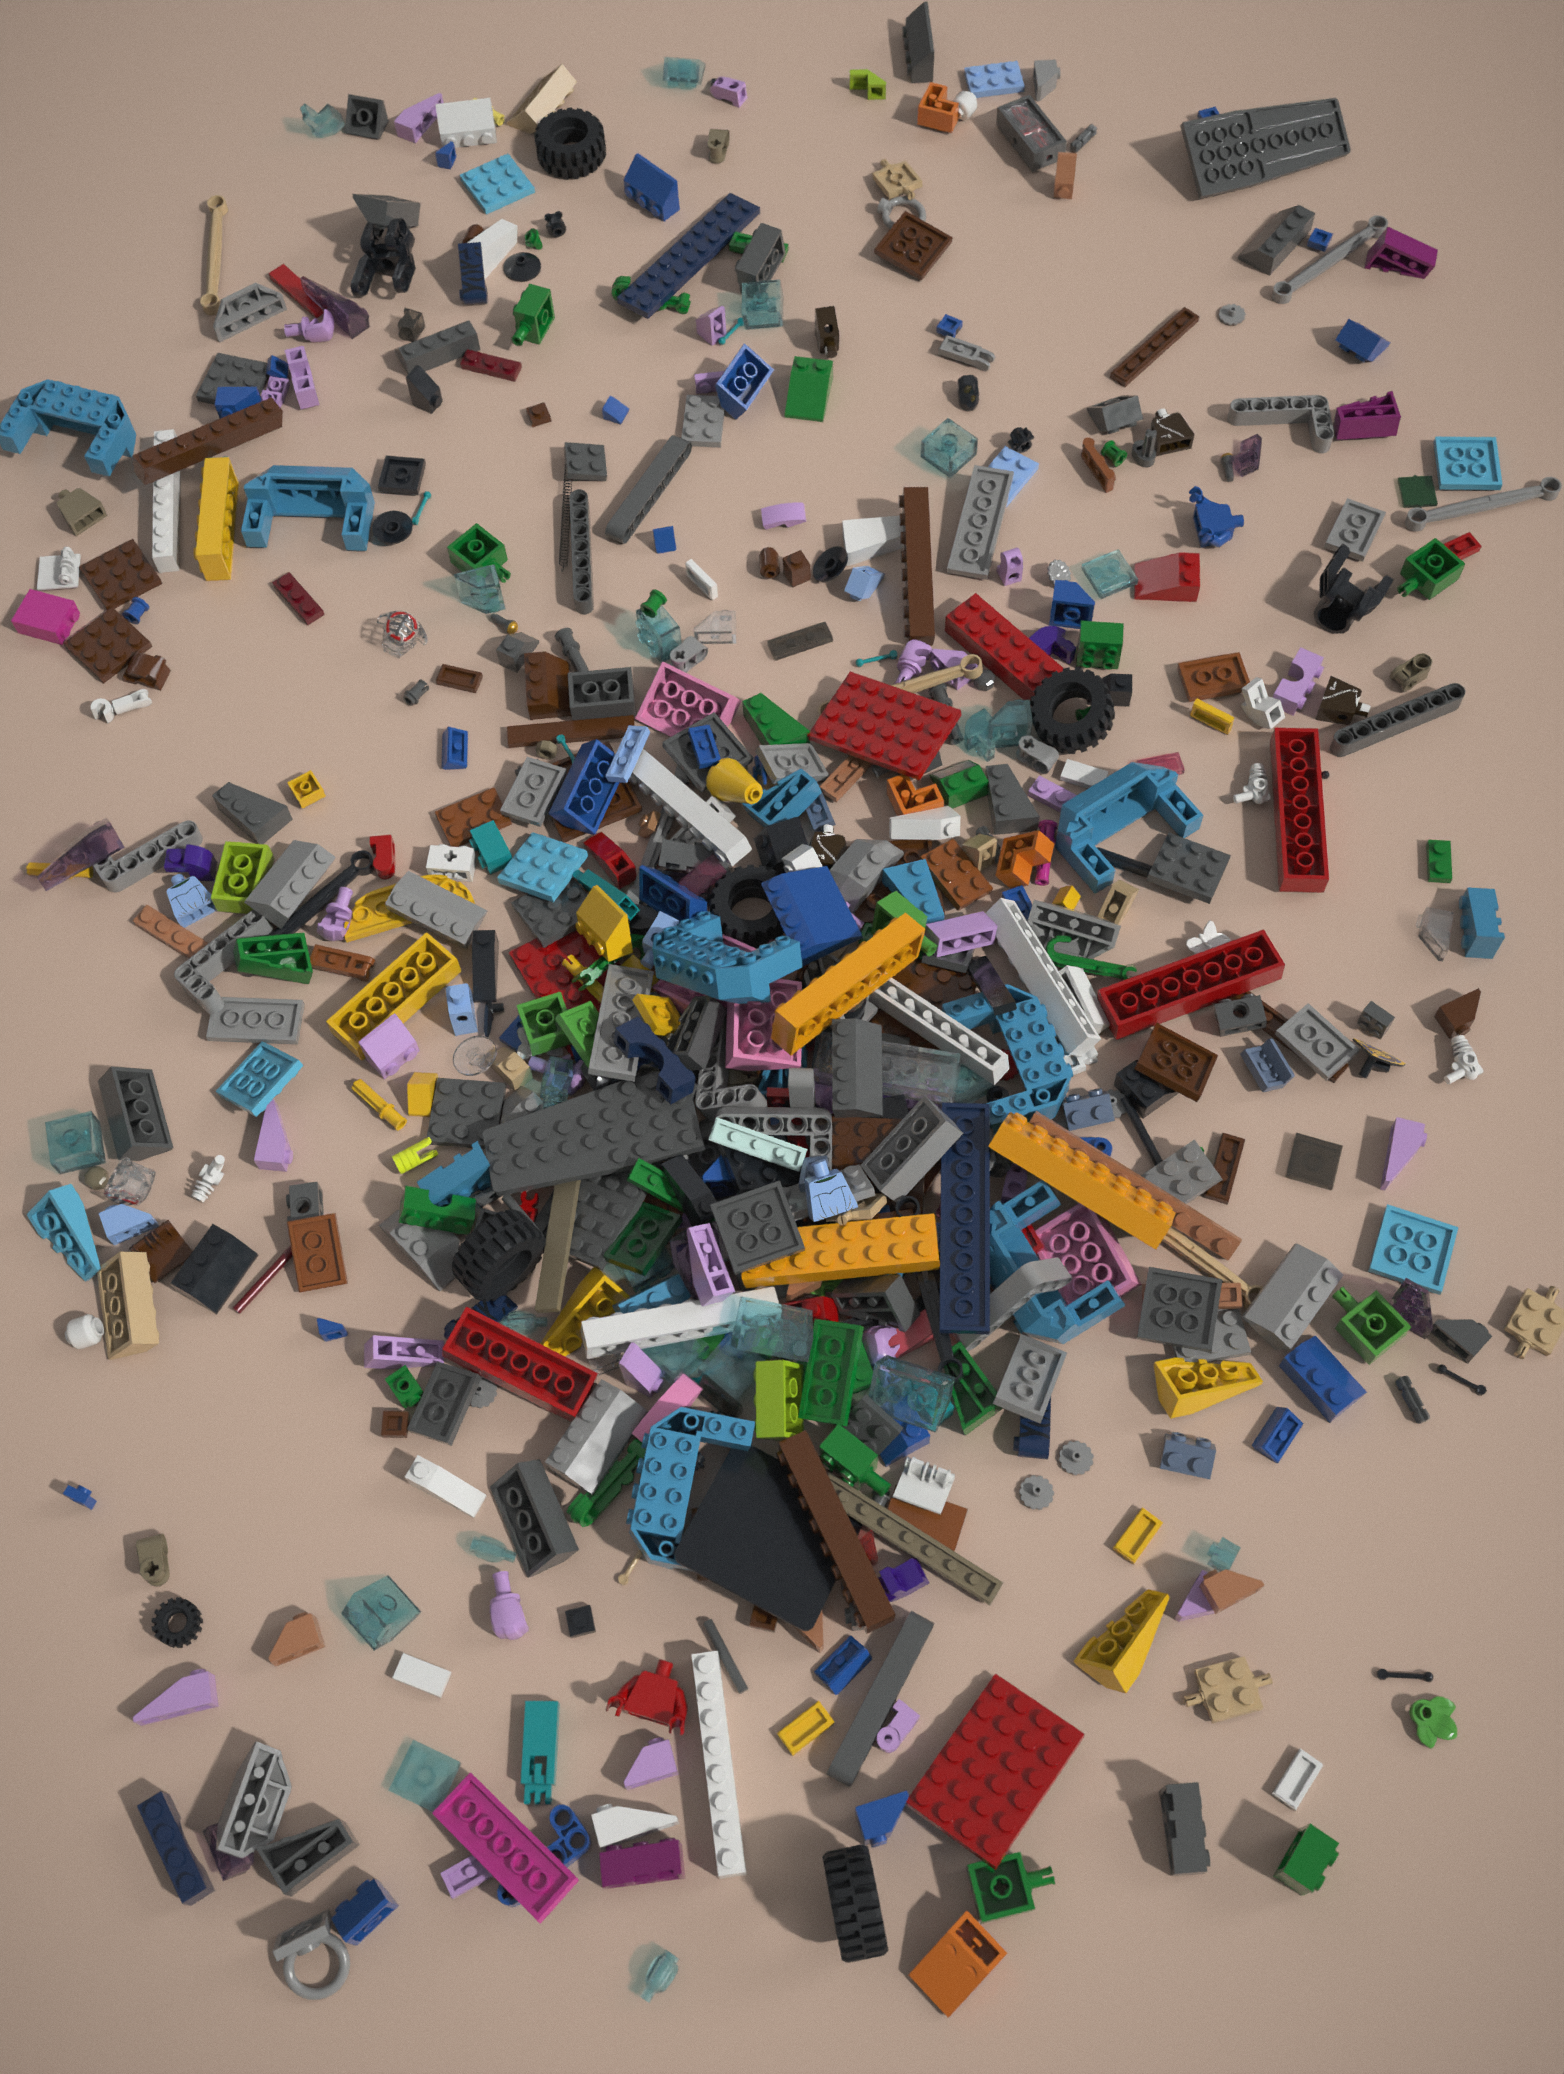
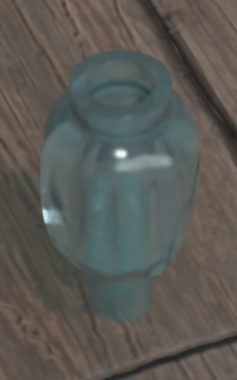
(524, 1322)
(491, 1549)
(660, 1974)

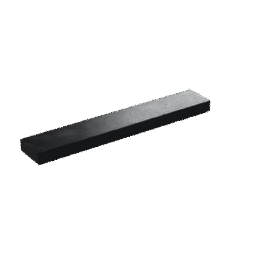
(991, 986)

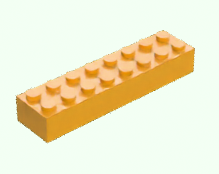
(847, 983)
(1083, 1179)
(855, 1251)

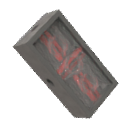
(1030, 132)

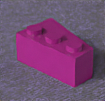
(1401, 254)
(1368, 419)
(642, 1863)

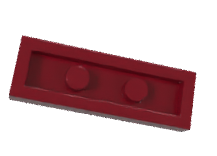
(491, 365)
(298, 598)

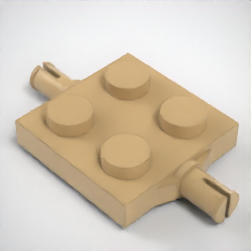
(897, 179)
(866, 1210)
(1536, 1322)
(1228, 1689)

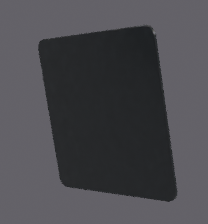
(759, 1540)

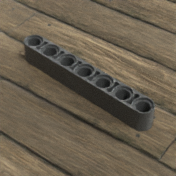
(648, 489)
(581, 552)
(1397, 720)
(880, 1699)

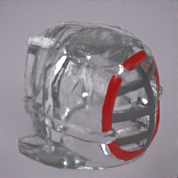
(397, 637)
(129, 1183)

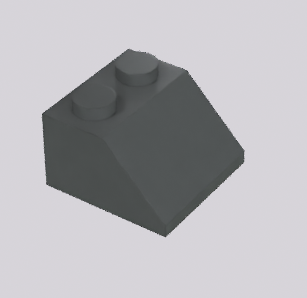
(1116, 412)

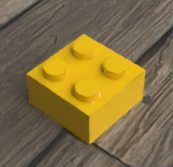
(306, 789)

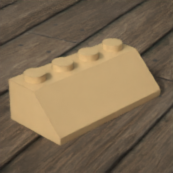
(543, 99)
(127, 1305)

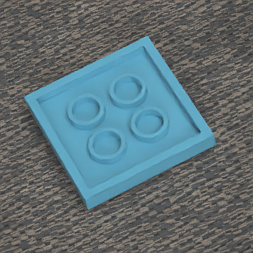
(497, 183)
(1467, 463)
(542, 867)
(259, 1078)
(1413, 1248)

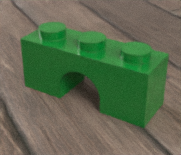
(420, 1211)

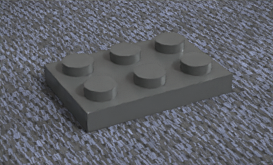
(444, 1403)

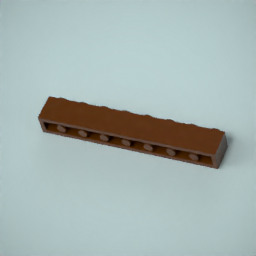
(207, 441)
(918, 565)
(836, 1532)

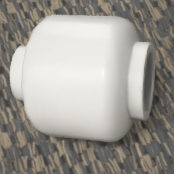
(967, 104)
(84, 1331)

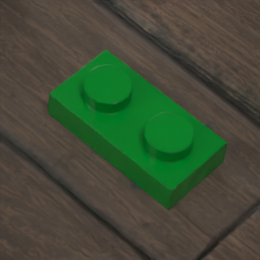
(1439, 861)

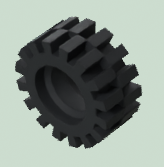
(166, 1612)

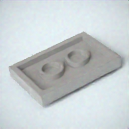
(703, 421)
(1355, 528)
(787, 758)
(533, 791)
(1317, 1042)
(1184, 1173)
(1228, 1341)

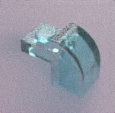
(325, 122)
(976, 735)
(556, 1081)

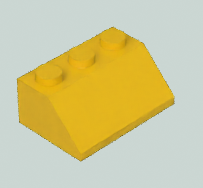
(604, 925)

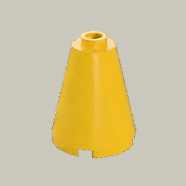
(733, 783)

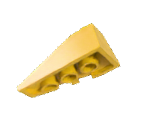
(590, 1299)
(1193, 1386)
(1121, 1650)

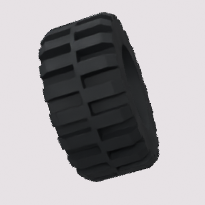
(568, 127)
(1066, 686)
(735, 887)
(498, 1255)
(855, 1903)

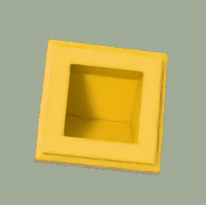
(1067, 897)

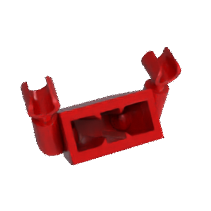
(653, 1698)

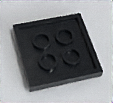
(753, 1172)

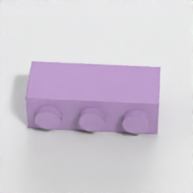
(961, 933)

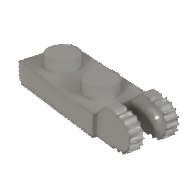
(966, 353)

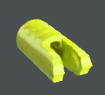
(409, 1159)

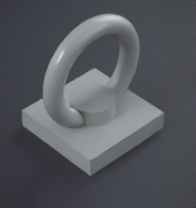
(302, 1940)

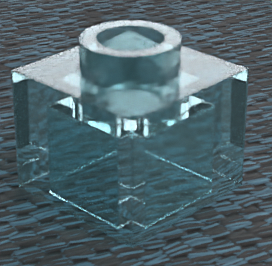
(1222, 1554)

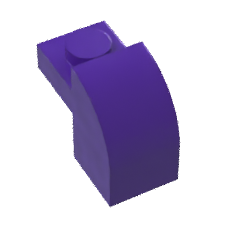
(1052, 640)
(194, 860)
(903, 1579)

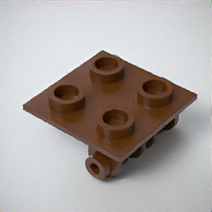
(164, 1250)

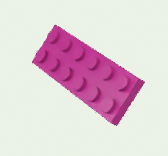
(505, 1847)

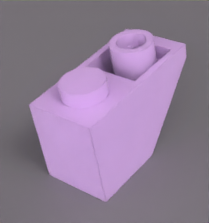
(944, 659)

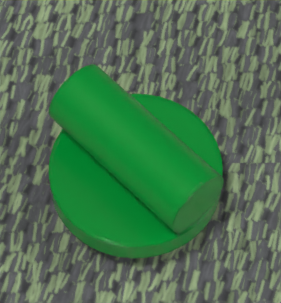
(532, 239)

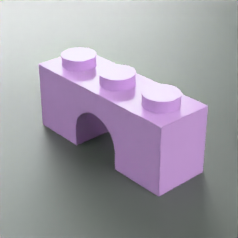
(302, 377)
(1304, 668)

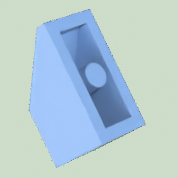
(863, 582)
(125, 1222)

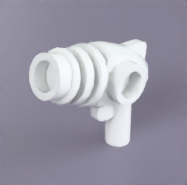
(1257, 786)
(1465, 1060)
(210, 1175)

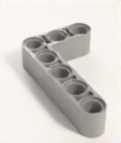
(1287, 410)
(141, 857)
(214, 958)
(712, 1084)
(802, 1091)
(785, 1126)
(1018, 1289)

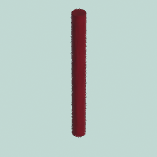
(263, 1280)

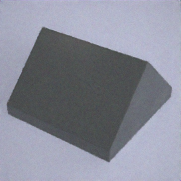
(365, 116)

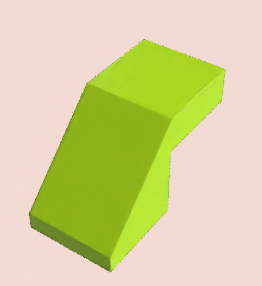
(865, 79)

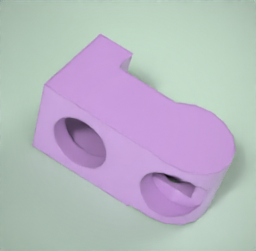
(730, 90)
(1010, 563)
(1014, 1183)
(891, 1737)

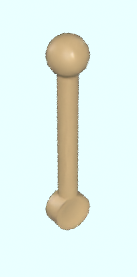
(623, 1578)

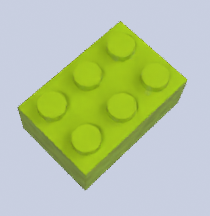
(238, 874)
(778, 1399)

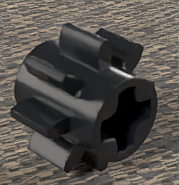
(1021, 439)

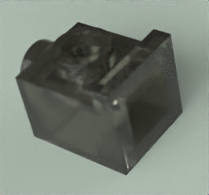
(411, 325)

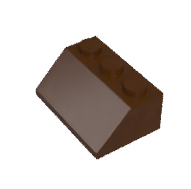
(546, 686)

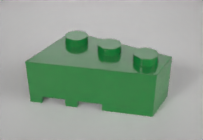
(772, 723)
(275, 957)
(974, 1393)

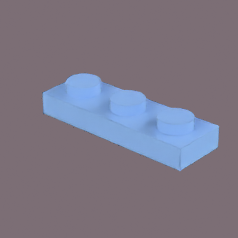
(627, 754)

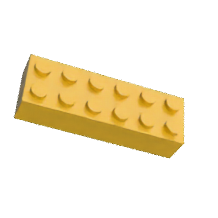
(216, 519)
(398, 989)

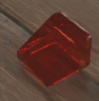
(869, 1546)

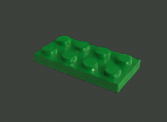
(831, 1372)

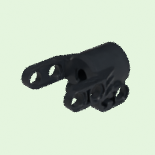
(385, 254)
(1343, 601)

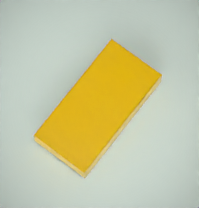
(1212, 716)
(1137, 1535)
(805, 1728)

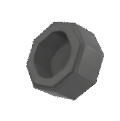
(985, 681)

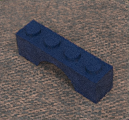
(638, 1040)
(178, 1858)

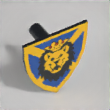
(1377, 1059)

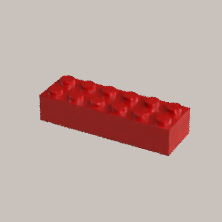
(1000, 646)
(519, 1364)

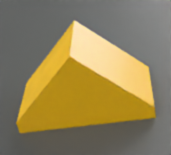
(421, 1093)

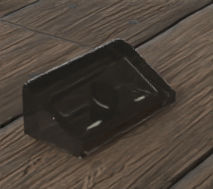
(719, 1398)

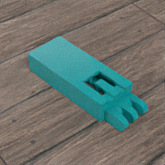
(590, 879)
(539, 1740)

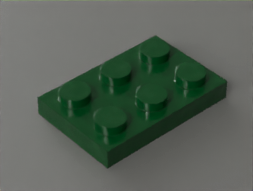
(643, 1239)

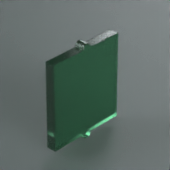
(1417, 491)

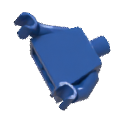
(1213, 520)

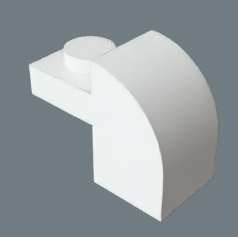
(1259, 707)

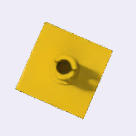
(658, 1013)

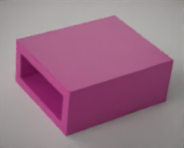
(46, 617)

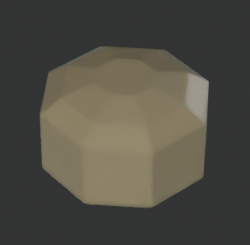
(546, 749)
(96, 1178)

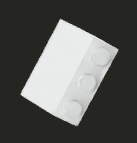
(466, 122)
(1086, 997)

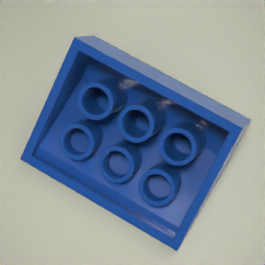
(812, 911)

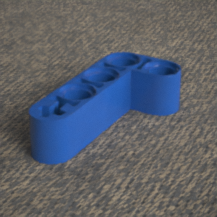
(562, 1844)

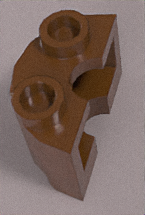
(147, 670)

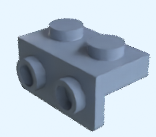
(1267, 1066)
(1087, 1109)
(1188, 1455)

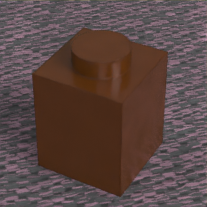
(796, 568)

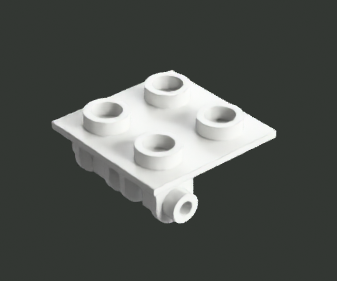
(59, 571)
(924, 1485)

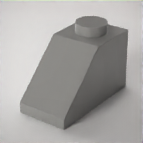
(1045, 77)

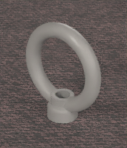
(886, 206)

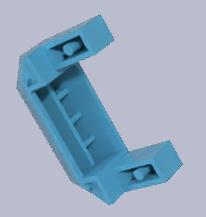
(74, 408)
(308, 493)
(1115, 805)
(698, 960)
(1032, 1049)
(1046, 1313)
(668, 1477)

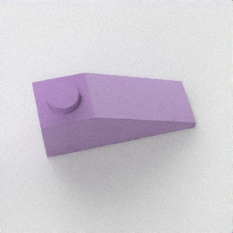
(417, 119)
(1403, 1144)
(273, 1147)
(708, 1266)
(395, 1352)
(640, 1371)
(184, 1697)

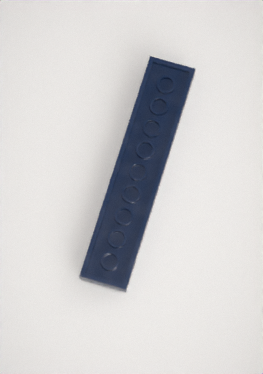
(688, 256)
(965, 1223)

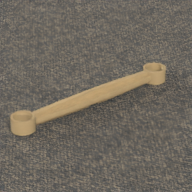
(214, 254)
(936, 678)
(1208, 1263)

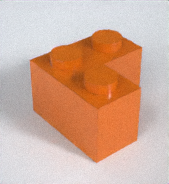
(936, 110)
(908, 800)
(1019, 856)

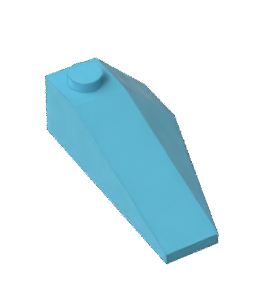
(64, 1222)

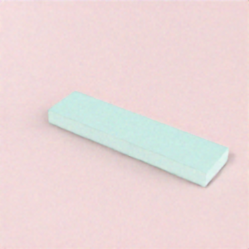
(757, 1144)

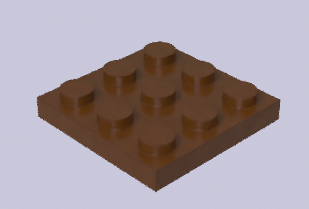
(913, 245)
(120, 575)
(107, 644)
(1176, 1062)

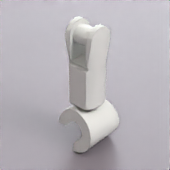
(133, 701)

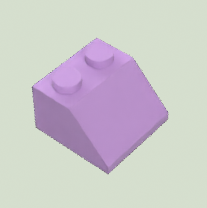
(389, 1046)

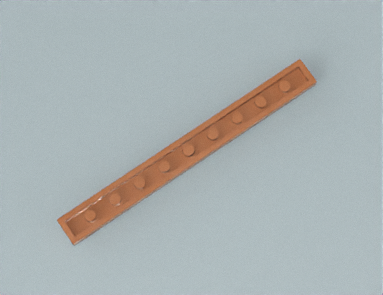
(1186, 1218)

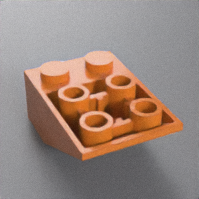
(957, 1964)

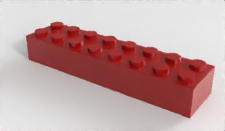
(1299, 810)
(1190, 984)

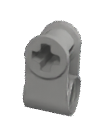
(688, 654)
(1038, 756)

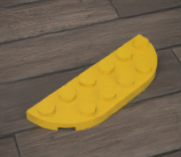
(373, 917)

